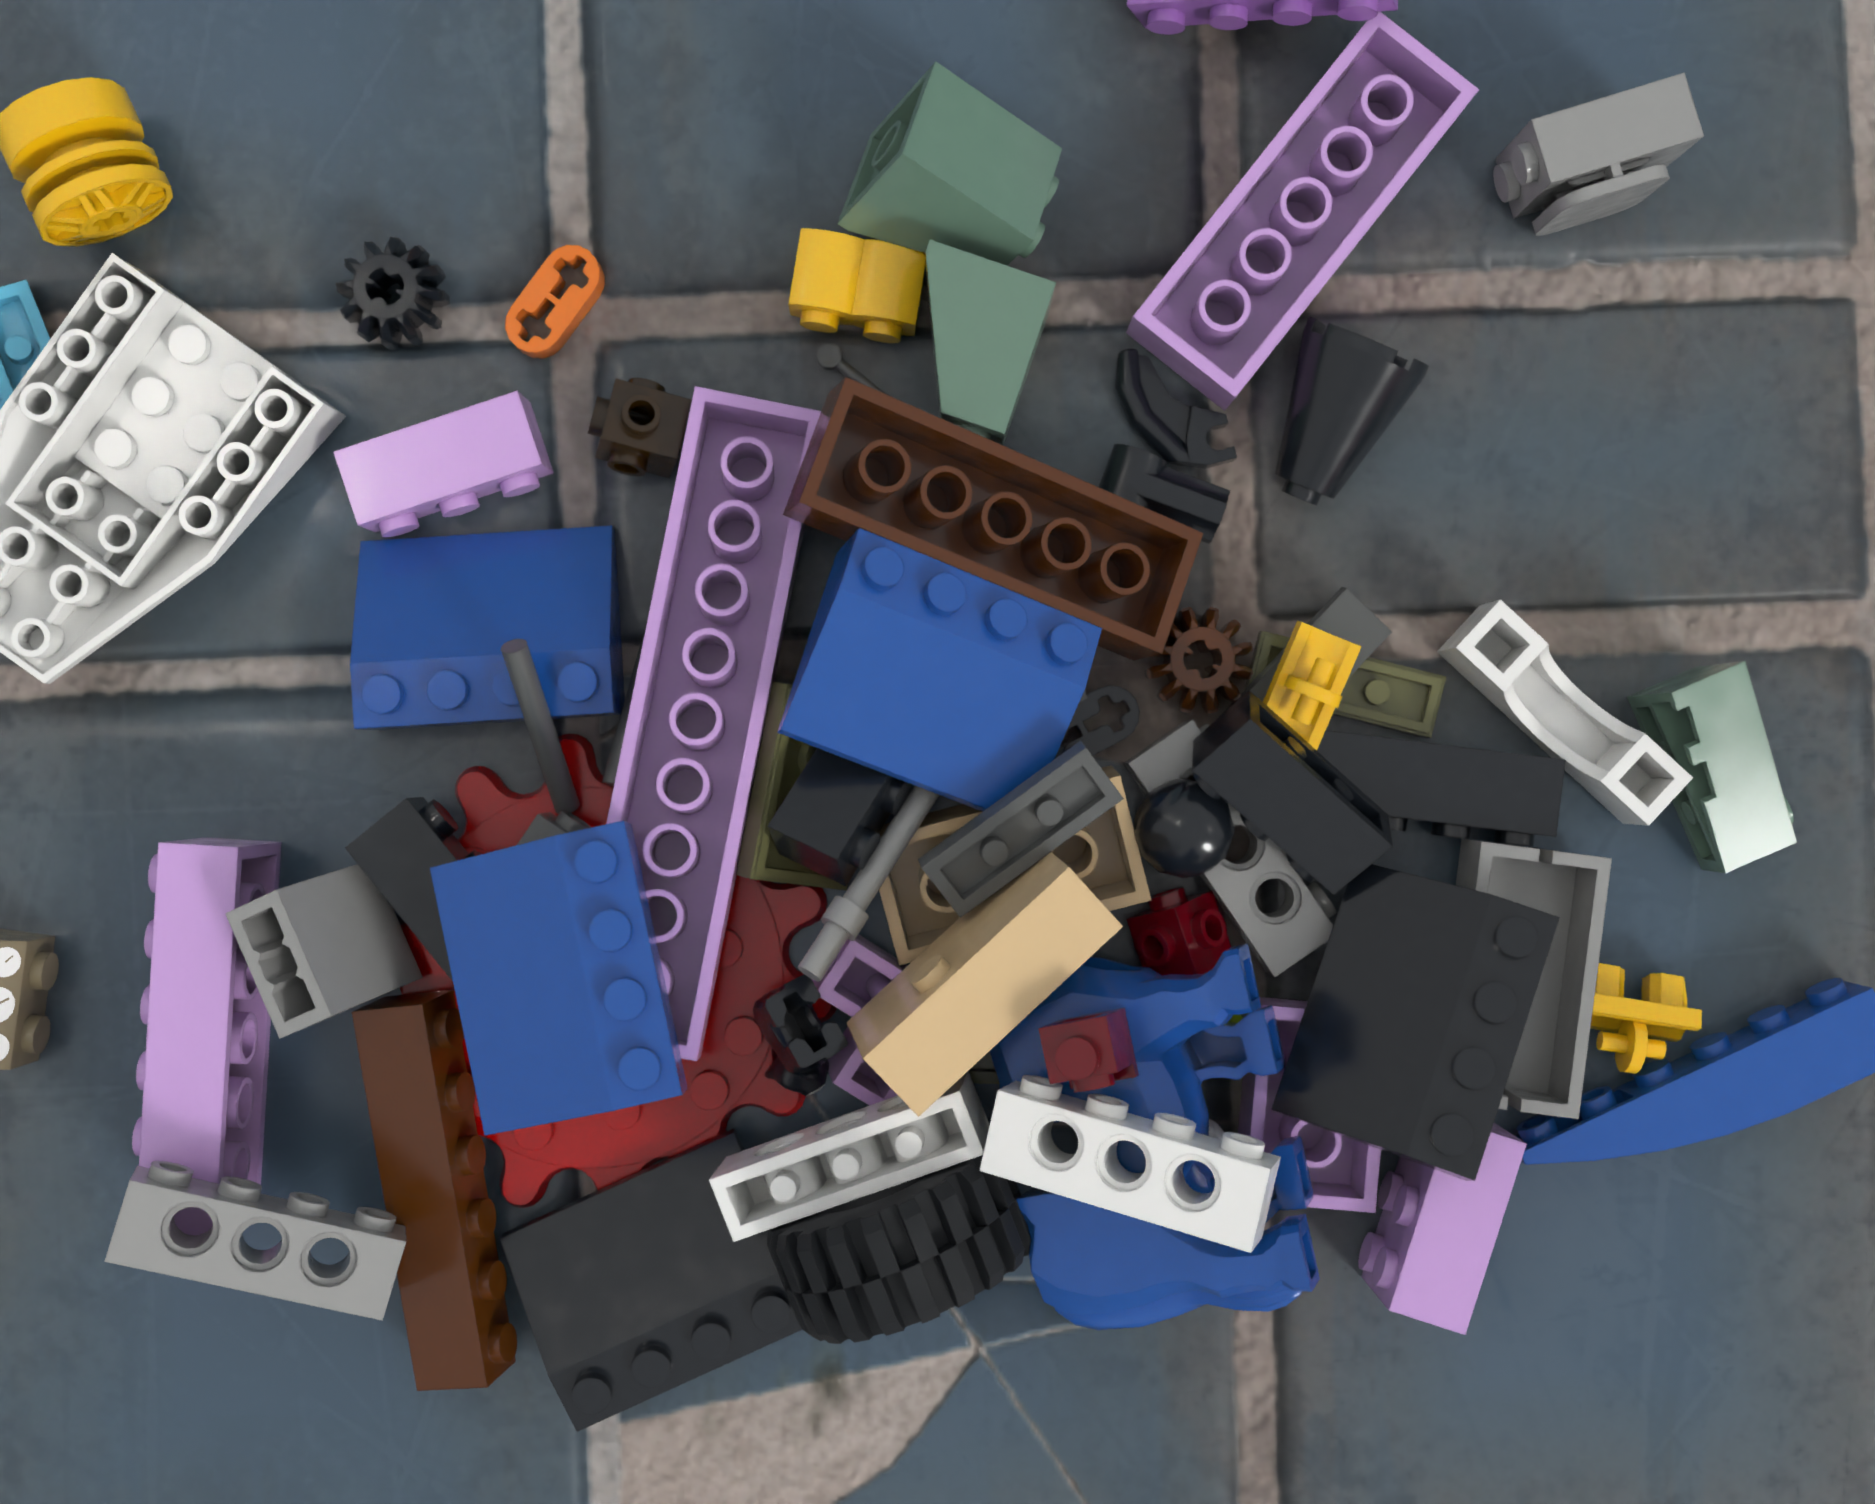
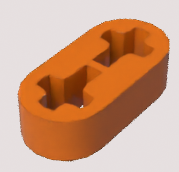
(543, 292)

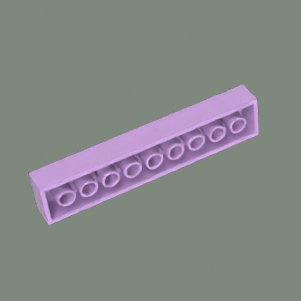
(709, 680)

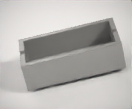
(1555, 1039)

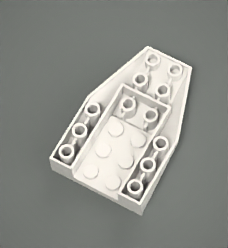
(134, 464)

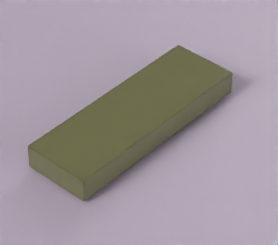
(1376, 692)

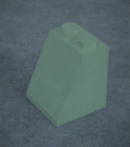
(953, 173)
(983, 336)

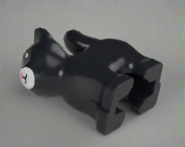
(797, 1036)

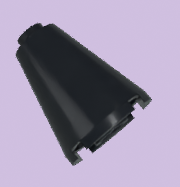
(1339, 407)

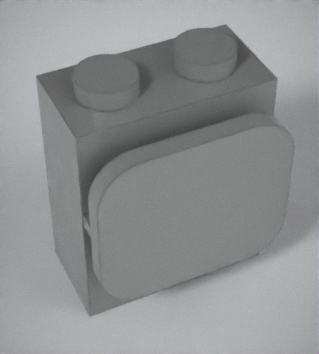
(1597, 155)
(322, 947)

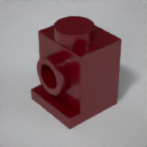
(1089, 1050)

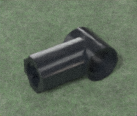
(1151, 484)

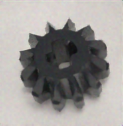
(369, 289)

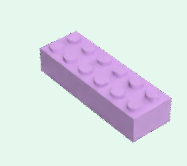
(1300, 209)
(204, 1016)

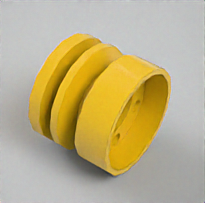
(82, 161)

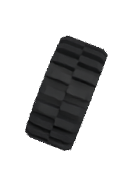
(900, 1253)

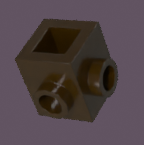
(639, 427)

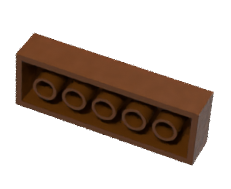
(994, 516)

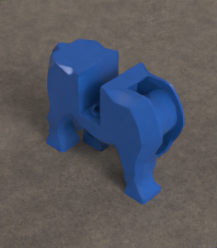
(1122, 1270)

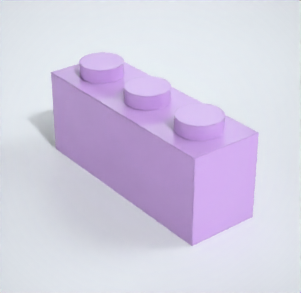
(444, 465)

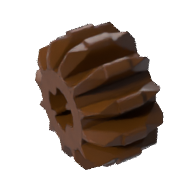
(1223, 666)

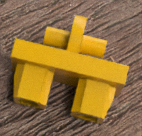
(1310, 680)
(1658, 1015)

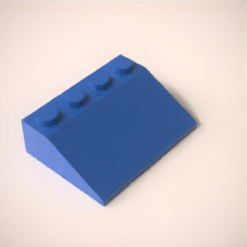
(445, 605)
(936, 674)
(558, 979)

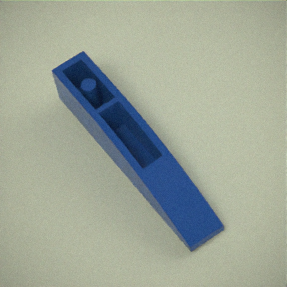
(1724, 1082)

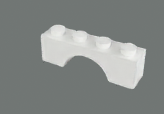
(1525, 683)

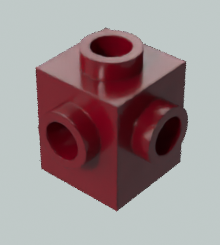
(1179, 933)

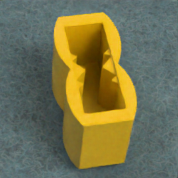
(856, 284)

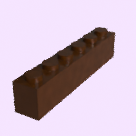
(436, 1189)

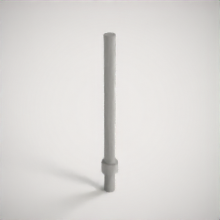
(847, 914)

